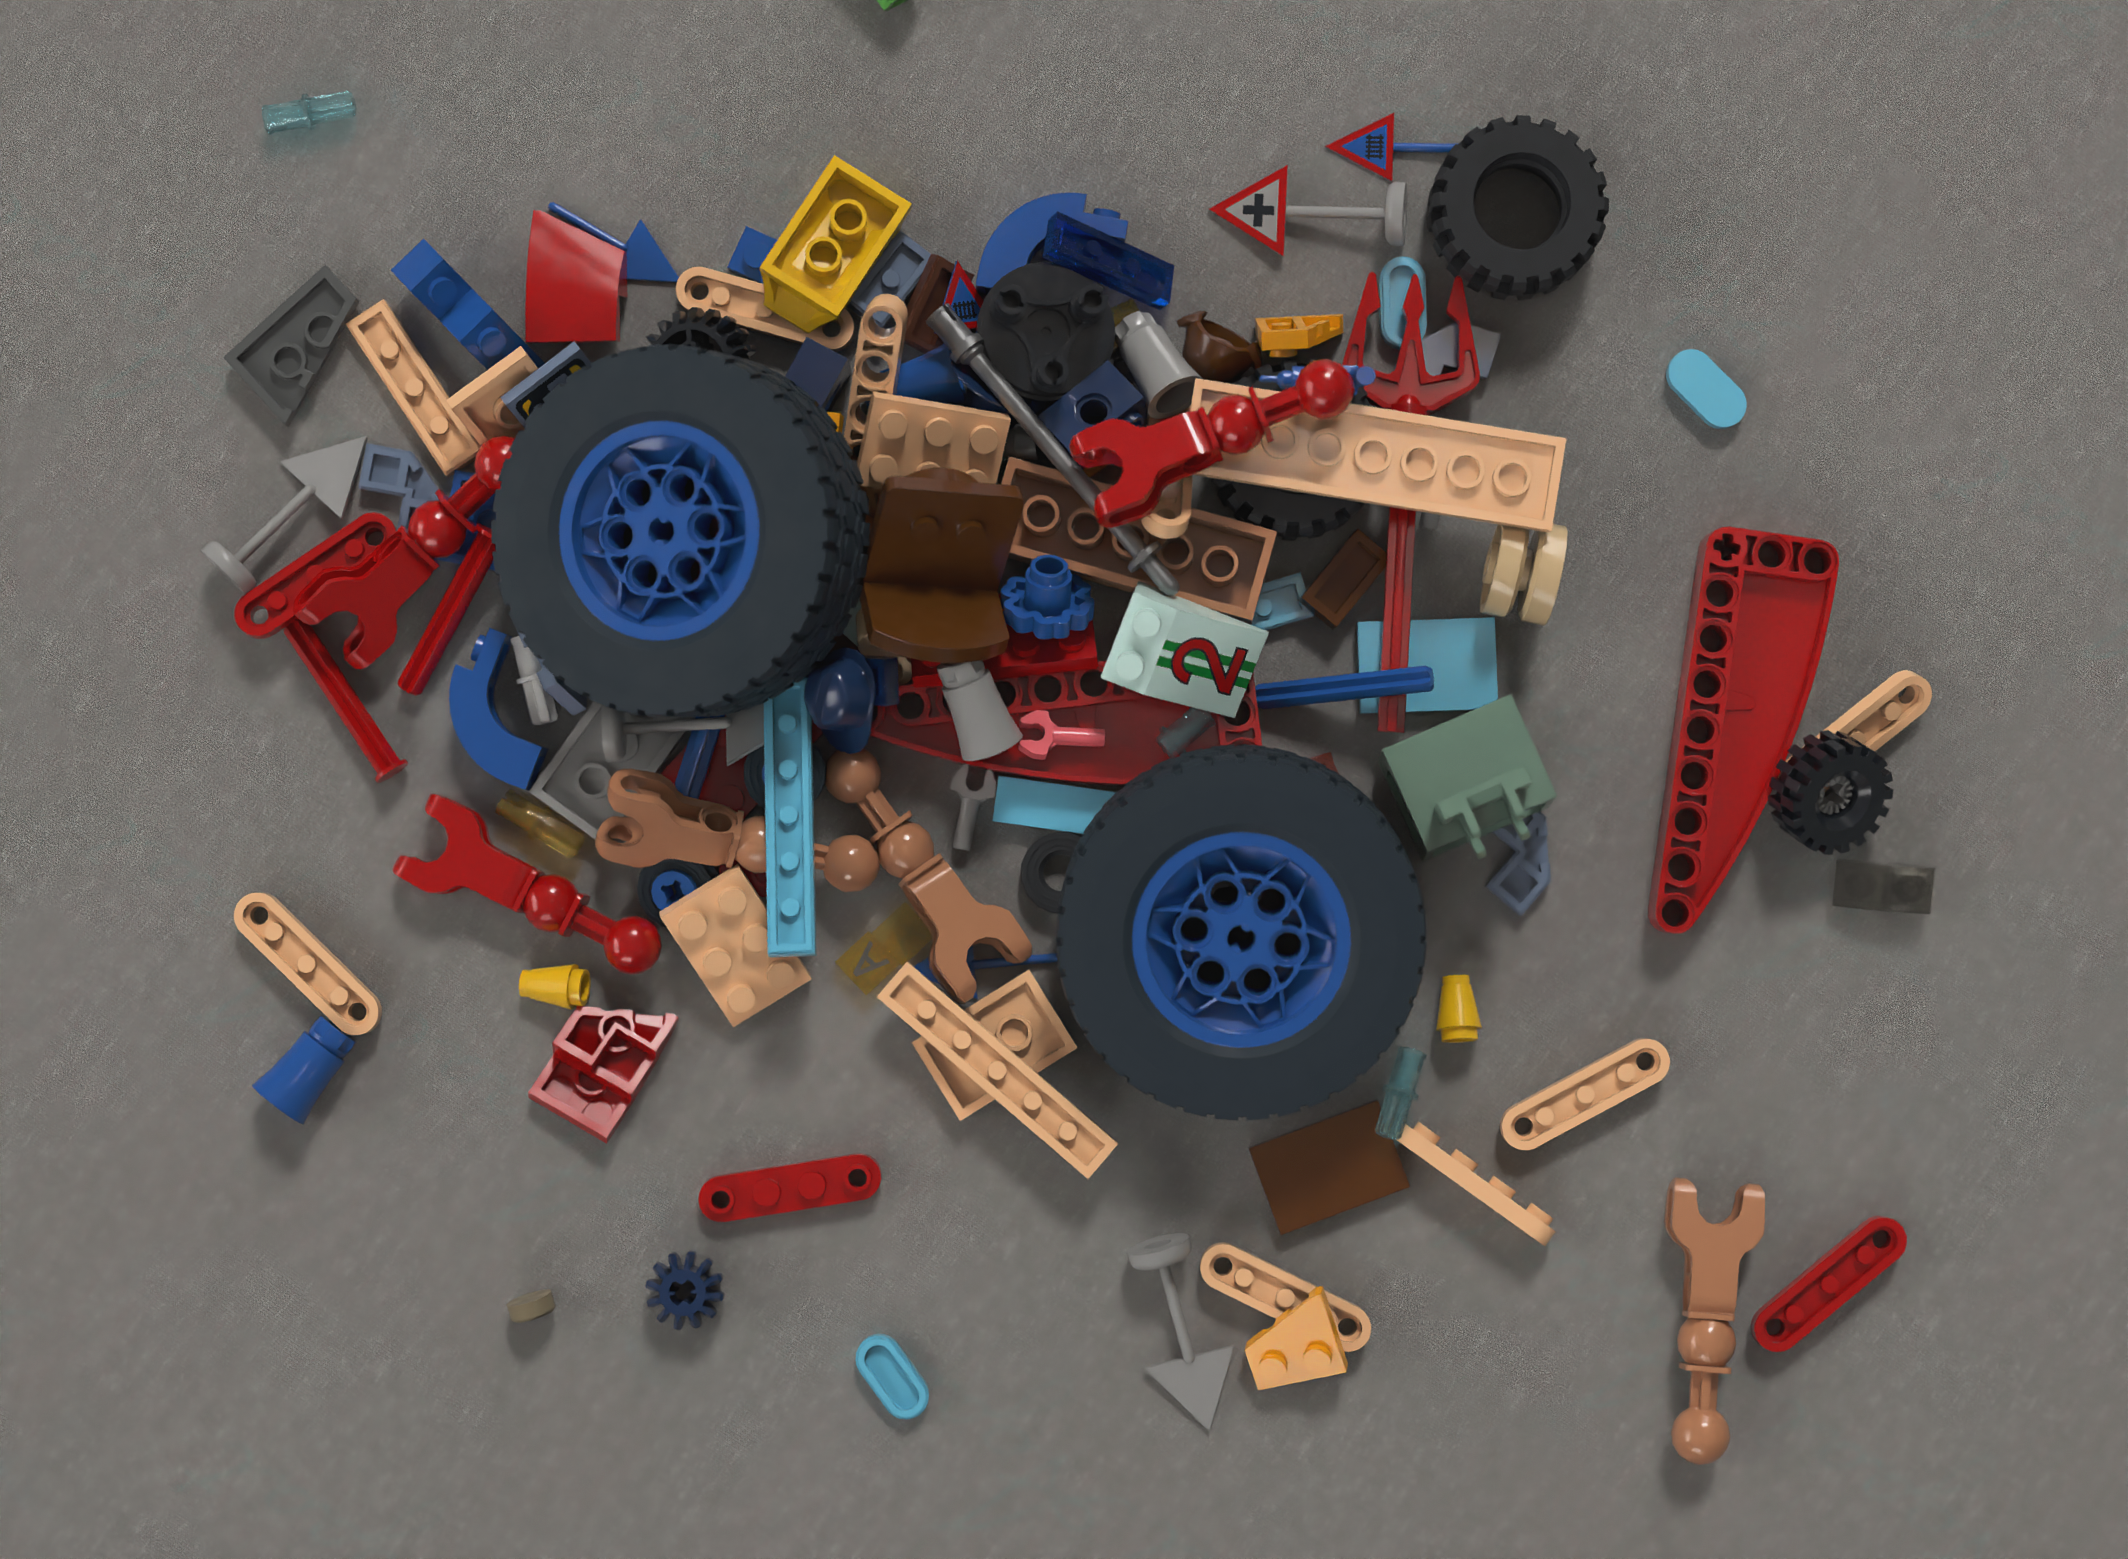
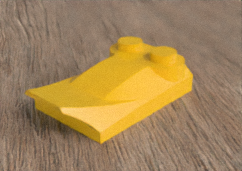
(830, 246)

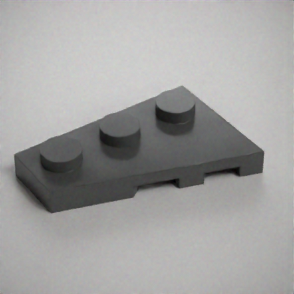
(293, 343)

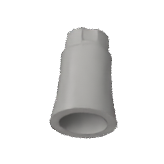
(1155, 365)
(977, 710)

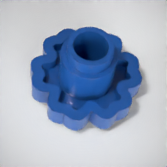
(1047, 600)

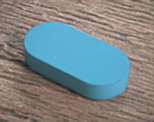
(1393, 287)
(1706, 389)
(892, 1376)

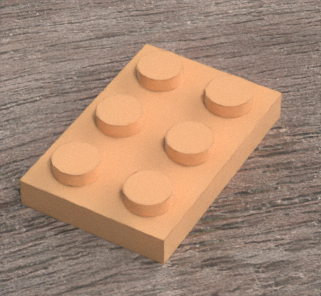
(923, 434)
(726, 943)
(1018, 1018)

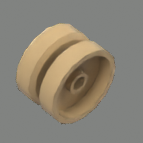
(1531, 571)

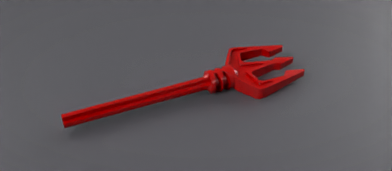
(1417, 392)

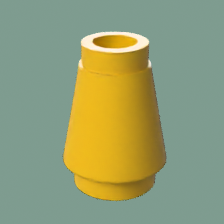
(556, 985)
(1457, 1011)

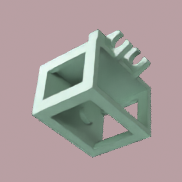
(1467, 779)

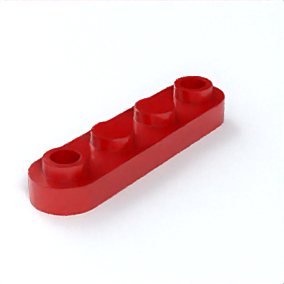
(277, 593)
(790, 1187)
(1828, 1283)

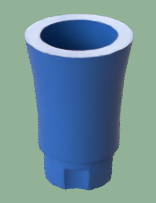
(930, 378)
(305, 1069)

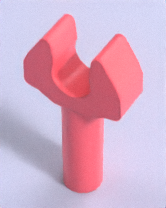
(1056, 735)

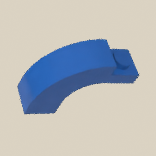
(1025, 229)
(478, 722)

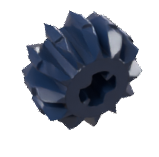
(688, 1306)

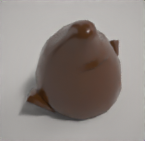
(1216, 350)

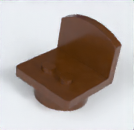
(939, 566)

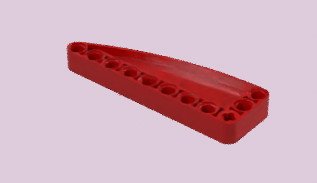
(1761, 680)
(1127, 716)

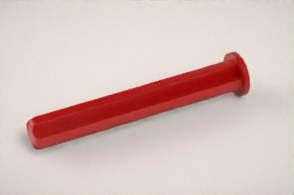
(449, 613)
(344, 700)

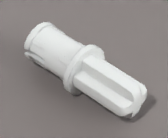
(539, 703)

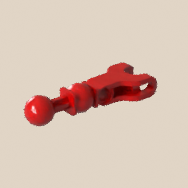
(1194, 439)
(401, 562)
(546, 900)

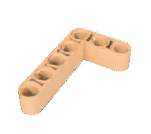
(884, 344)

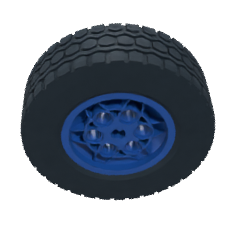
(770, 580)
(1262, 825)

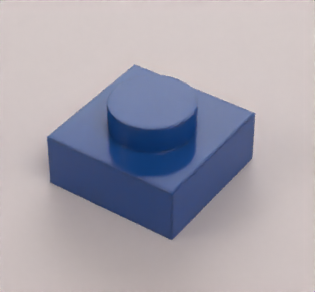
(750, 254)

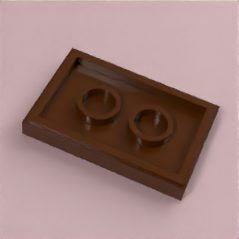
(1328, 1167)

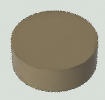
(531, 1306)

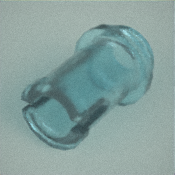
(1184, 731)

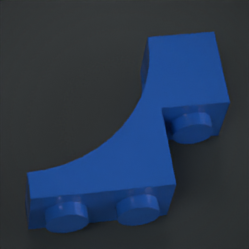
(458, 306)

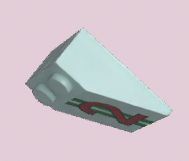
(1183, 652)

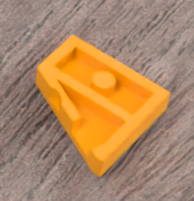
(1291, 333)
(1298, 1345)

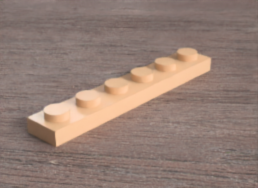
(997, 1070)

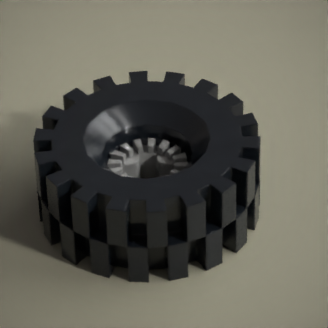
(1856, 796)

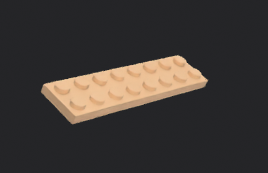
(1401, 462)

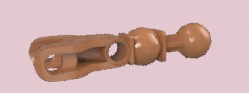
(698, 831)
(927, 880)
(1709, 1301)

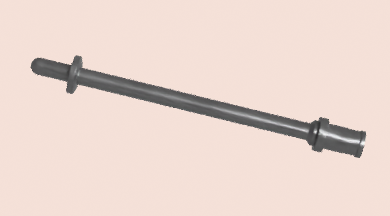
(968, 350)

